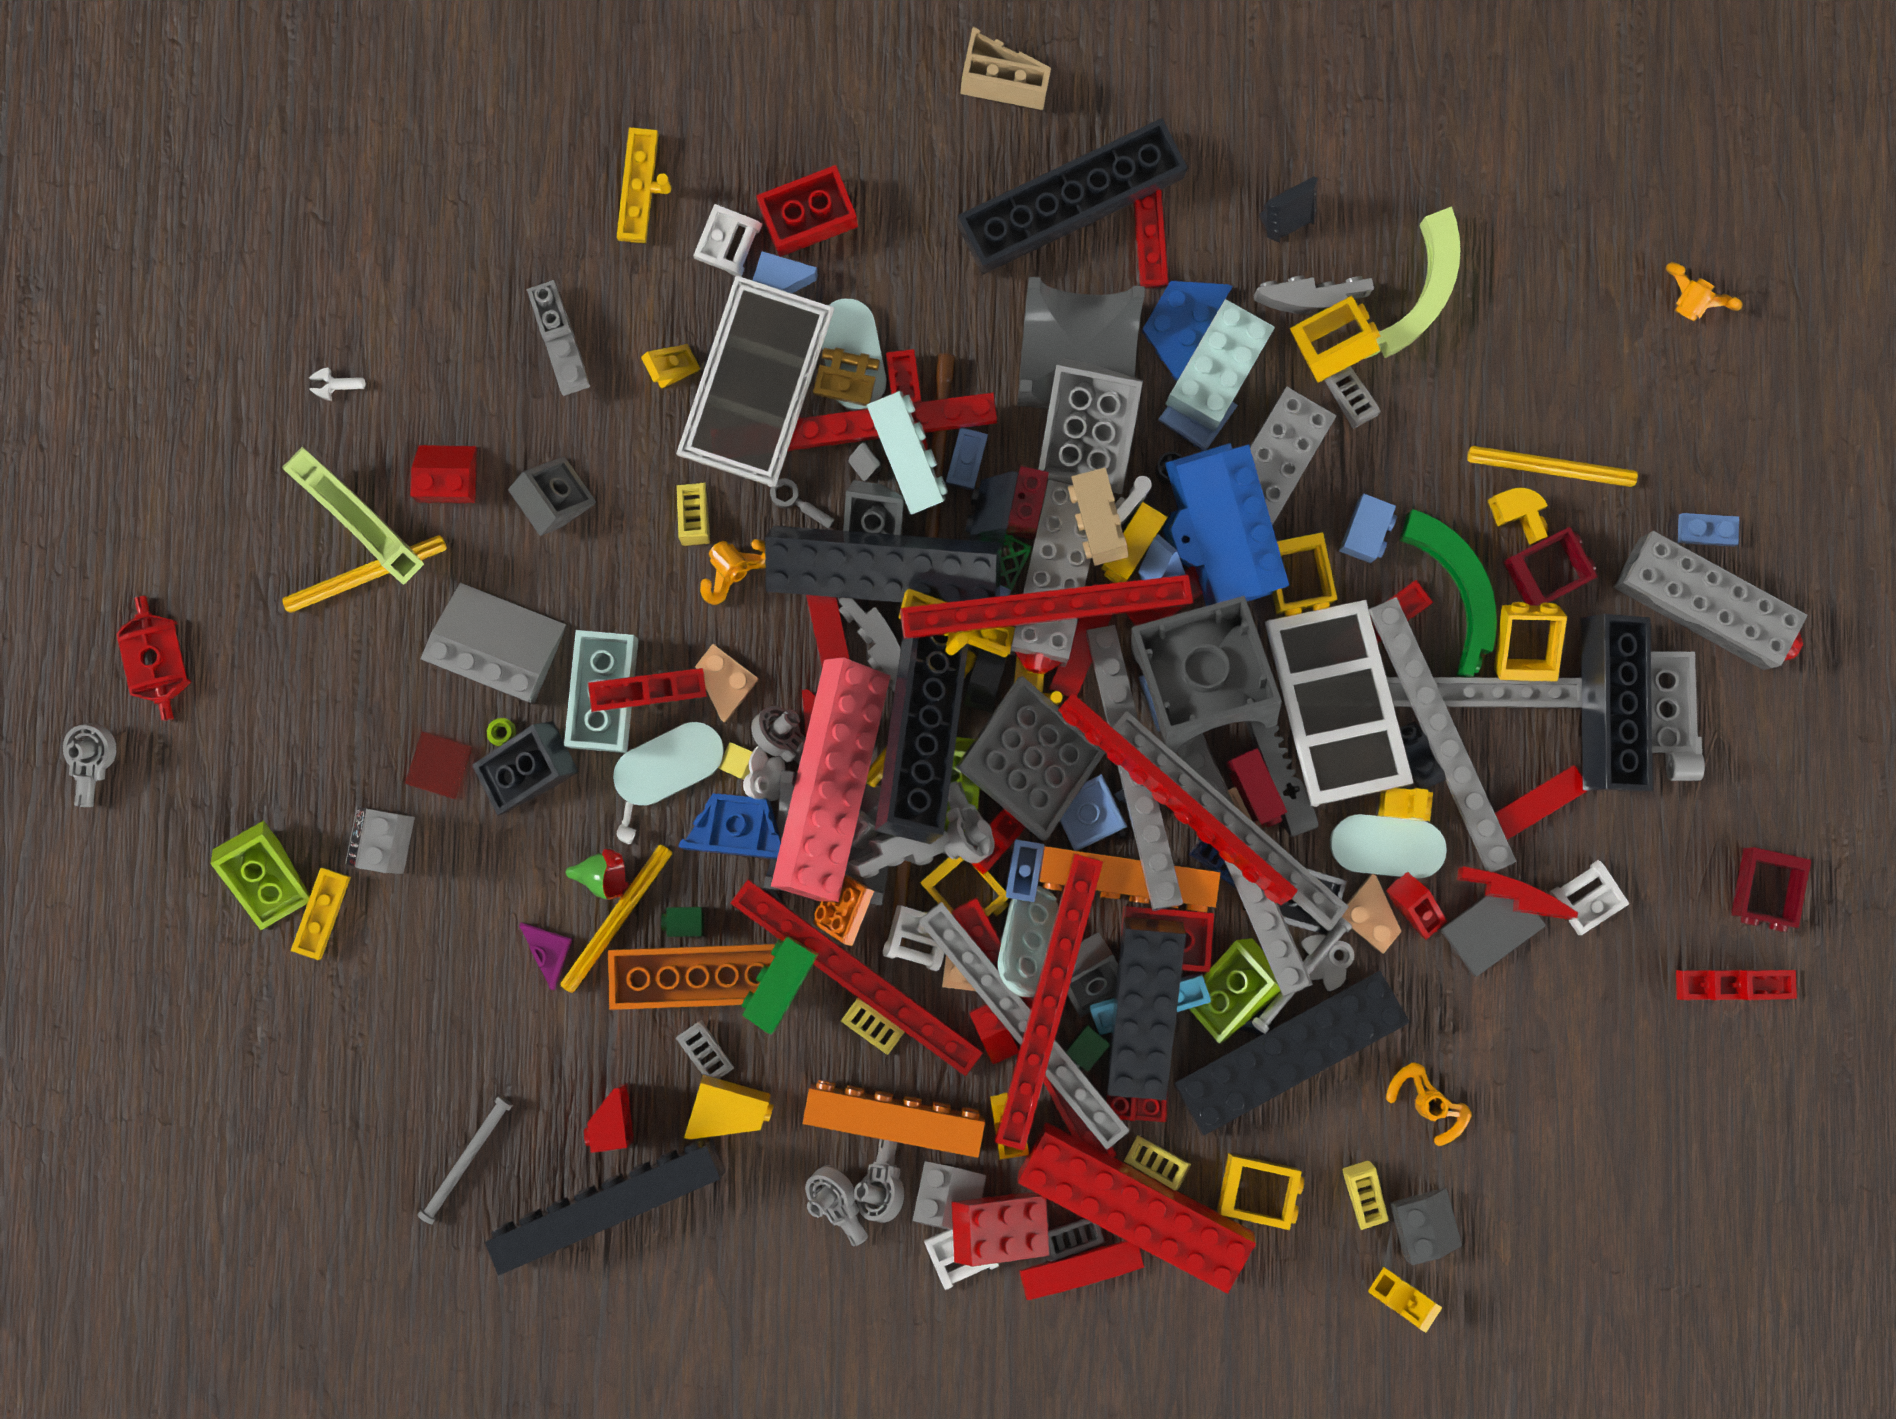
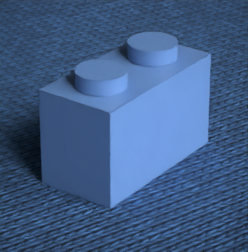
(1368, 528)

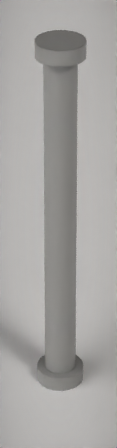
(1310, 964)
(461, 1165)

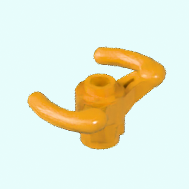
(1698, 295)
(730, 567)
(1441, 1103)

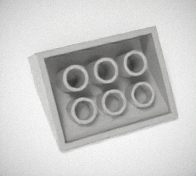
(1090, 422)
(494, 643)

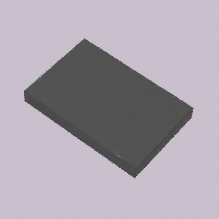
(1489, 932)

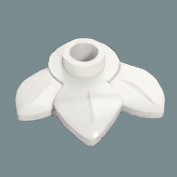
(763, 776)
(1329, 968)

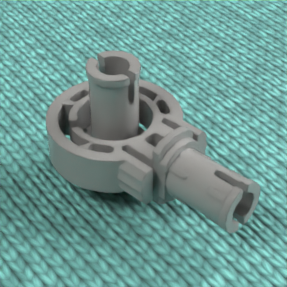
(780, 737)
(88, 759)
(976, 833)
(881, 1186)
(835, 1201)

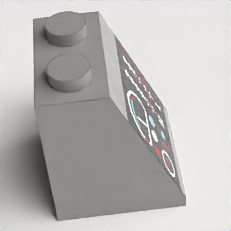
(379, 841)

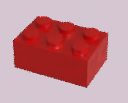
(807, 211)
(1197, 928)
(1000, 1229)

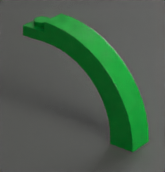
(1469, 577)

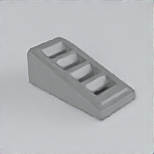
(1366, 399)
(714, 1046)

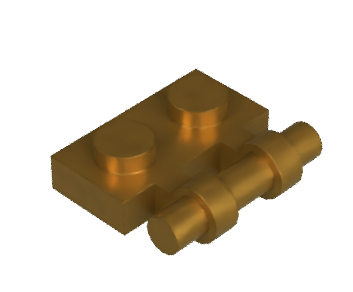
(843, 384)

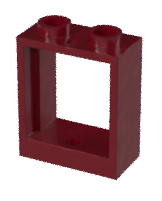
(1027, 502)
(1524, 580)
(1256, 788)
(1795, 891)

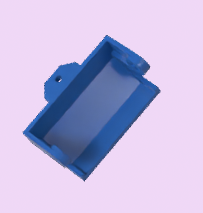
(1224, 525)

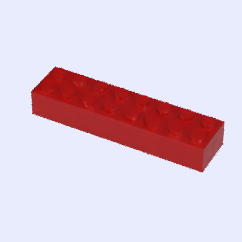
(1137, 1208)

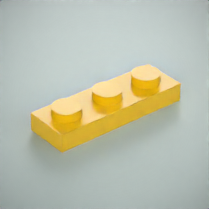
(320, 913)

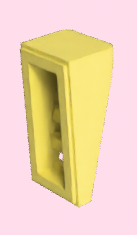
(693, 532)
(851, 1013)
(1162, 1153)
(1360, 1176)

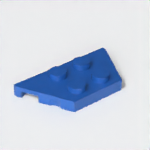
(1182, 321)
(735, 828)

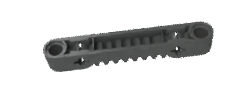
(1299, 815)

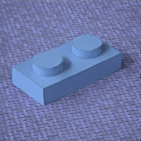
(966, 459)
(1708, 529)

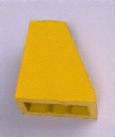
(1138, 537)
(727, 1109)

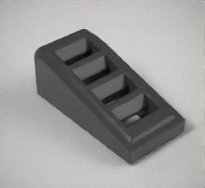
(1062, 1251)

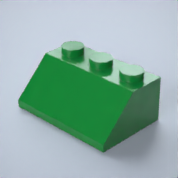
(778, 984)

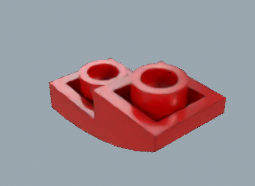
(1139, 1108)

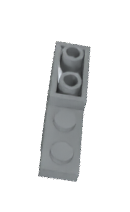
(1303, 297)
(558, 337)
(874, 629)
(892, 850)

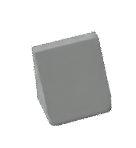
(864, 462)
(864, 831)

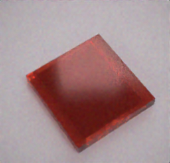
(438, 765)

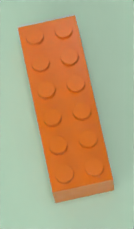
(1126, 877)
(685, 975)
(894, 1119)

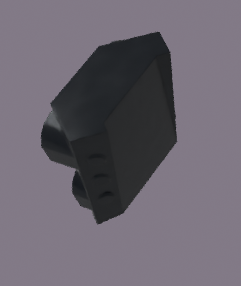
(1290, 210)

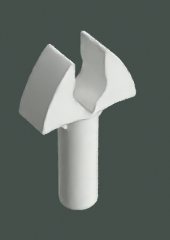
(334, 383)

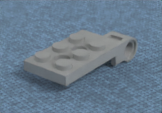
(1678, 733)

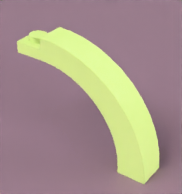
(1443, 256)
(354, 515)

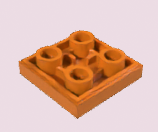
(844, 917)

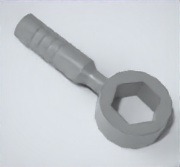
(805, 507)

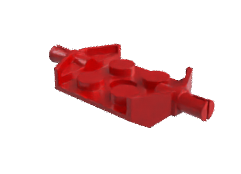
(167, 674)

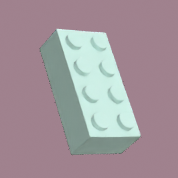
(1219, 365)
(906, 451)
(599, 658)

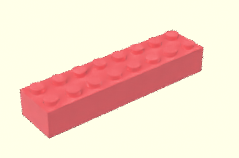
(831, 780)

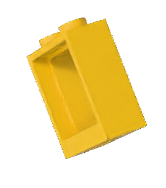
(1344, 353)
(1299, 544)
(1530, 668)
(948, 865)
(1231, 1183)

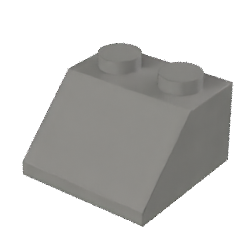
(942, 1186)

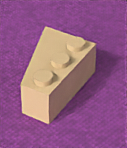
(1002, 74)
(1098, 517)

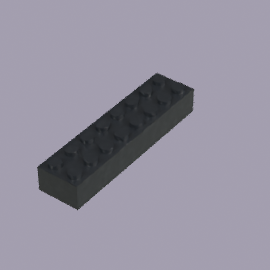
(1072, 196)
(879, 565)
(921, 740)
(1291, 1053)
(604, 1207)

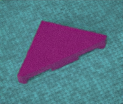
(548, 950)

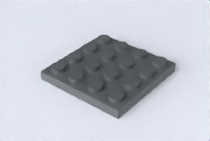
(1030, 759)

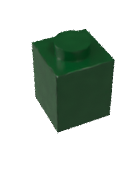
(683, 921)
(1086, 1048)

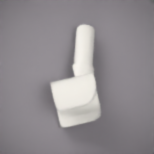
(624, 832)

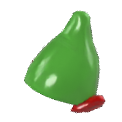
(601, 874)

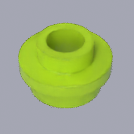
(493, 728)

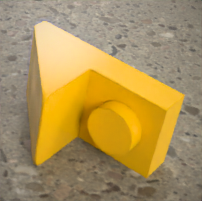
(670, 364)

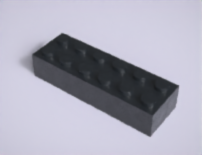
(1616, 703)
(1145, 1008)

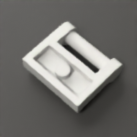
(719, 236)
(1136, 497)
(1597, 904)
(907, 926)
(942, 1253)

